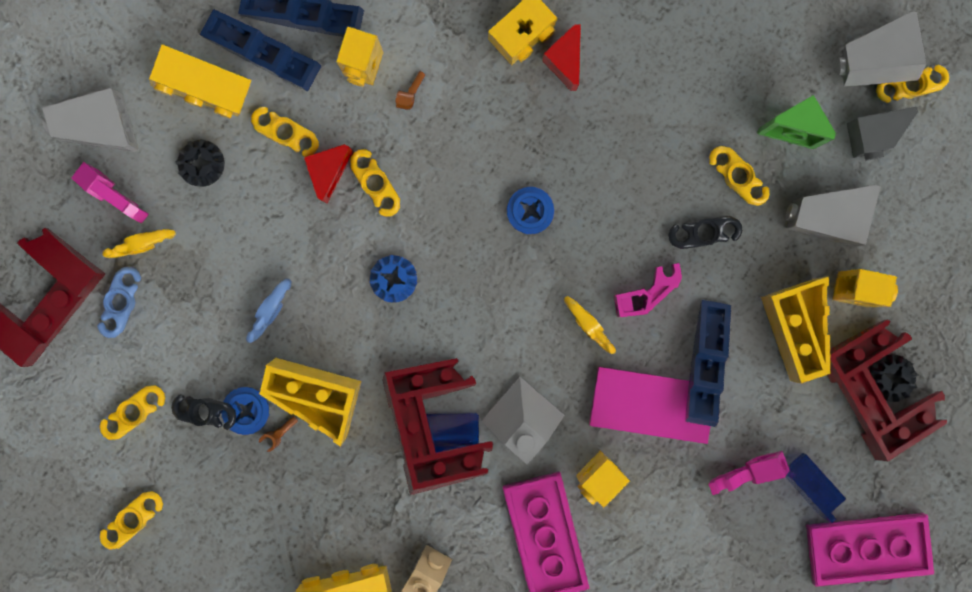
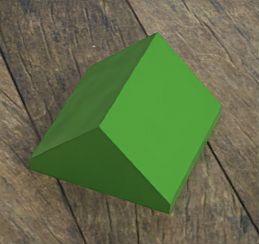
(800, 125)

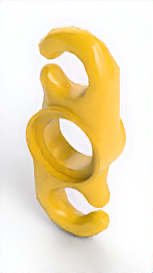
(926, 85)
(276, 121)
(736, 161)
(362, 176)
(139, 243)
(589, 325)
(126, 425)
(124, 532)

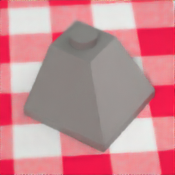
(523, 420)

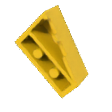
(199, 82)
(801, 328)
(313, 395)
(369, 579)

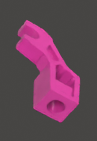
(101, 187)
(658, 291)
(758, 470)

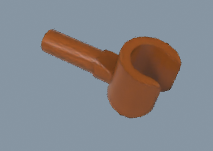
(404, 99)
(276, 435)

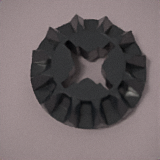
(210, 172)
(906, 371)

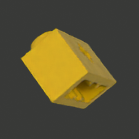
(527, 14)
(359, 57)
(865, 288)
(601, 480)

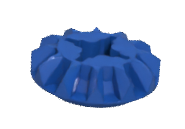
(544, 209)
(406, 273)
(260, 410)

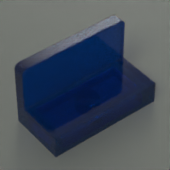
(453, 430)
(814, 487)

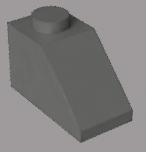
(878, 132)

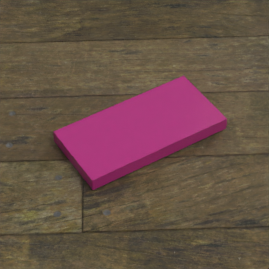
(644, 405)
(546, 535)
(870, 549)

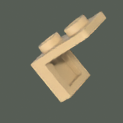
(428, 572)

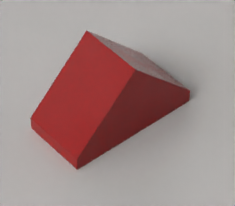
(564, 58)
(327, 168)

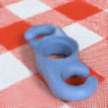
(118, 287)
(268, 310)

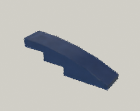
(307, 15)
(260, 50)
(708, 363)

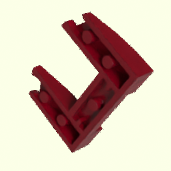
(75, 281)
(884, 432)
(422, 465)

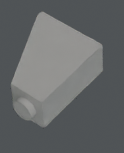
(885, 54)
(92, 120)
(836, 215)

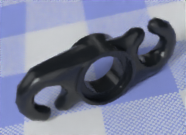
(692, 230)
(214, 408)

